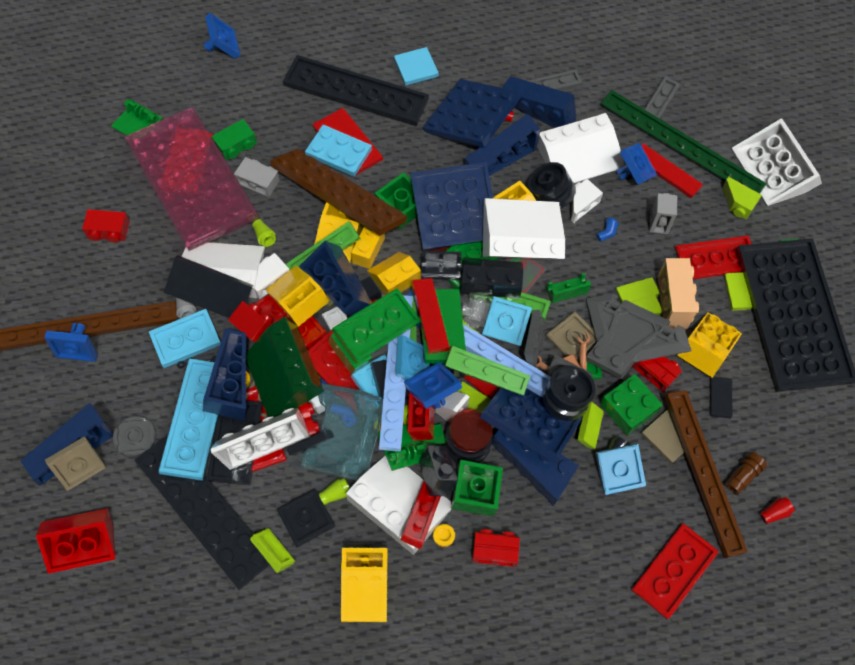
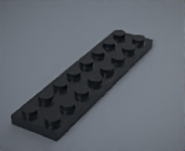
(356, 90)
(208, 519)

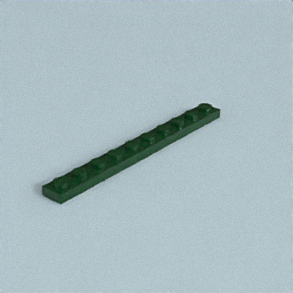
(679, 141)

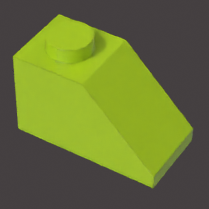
(740, 198)

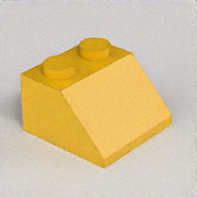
(395, 273)

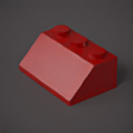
(76, 540)

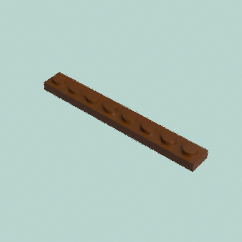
(706, 474)

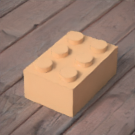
(677, 292)

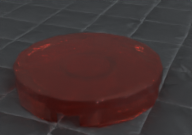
(470, 431)

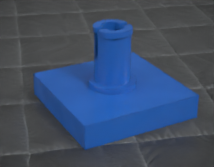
(221, 36)
(636, 164)
(72, 344)
(433, 385)

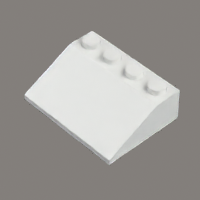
(583, 147)
(779, 162)
(523, 230)
(230, 259)
(261, 439)
(389, 499)

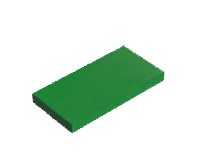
(451, 314)
(376, 325)

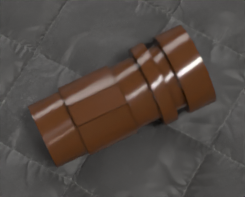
(743, 476)

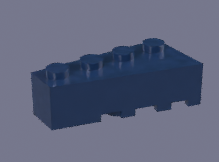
(543, 103)
(508, 146)
(336, 277)
(227, 382)
(84, 423)
(546, 476)

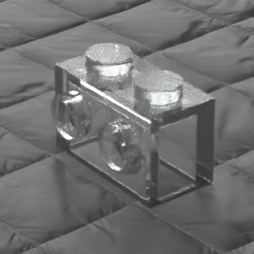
(475, 310)

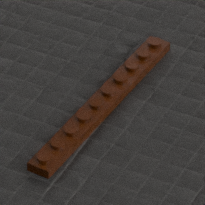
(94, 324)

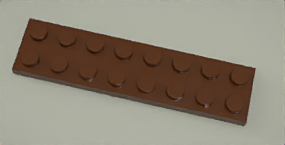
(339, 191)

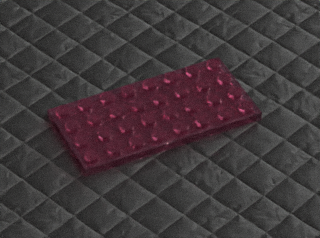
(191, 178)

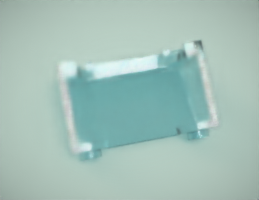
(355, 423)

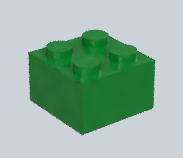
(400, 196)
(631, 404)
(477, 488)

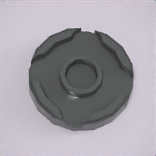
(138, 441)

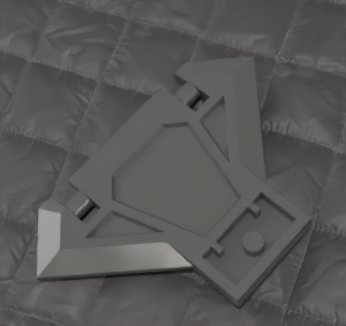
(630, 335)

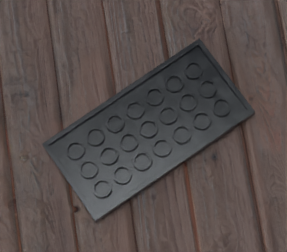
(796, 315)

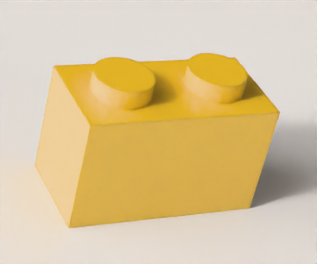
(367, 248)

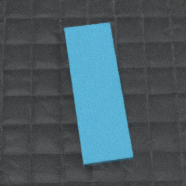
(191, 427)

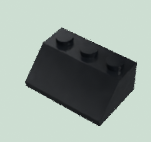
(492, 277)

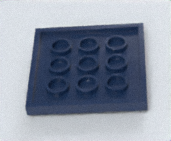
(472, 112)
(451, 204)
(529, 422)

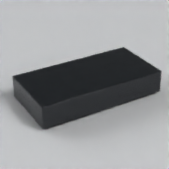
(721, 397)
(310, 442)

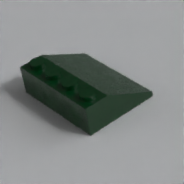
(282, 368)

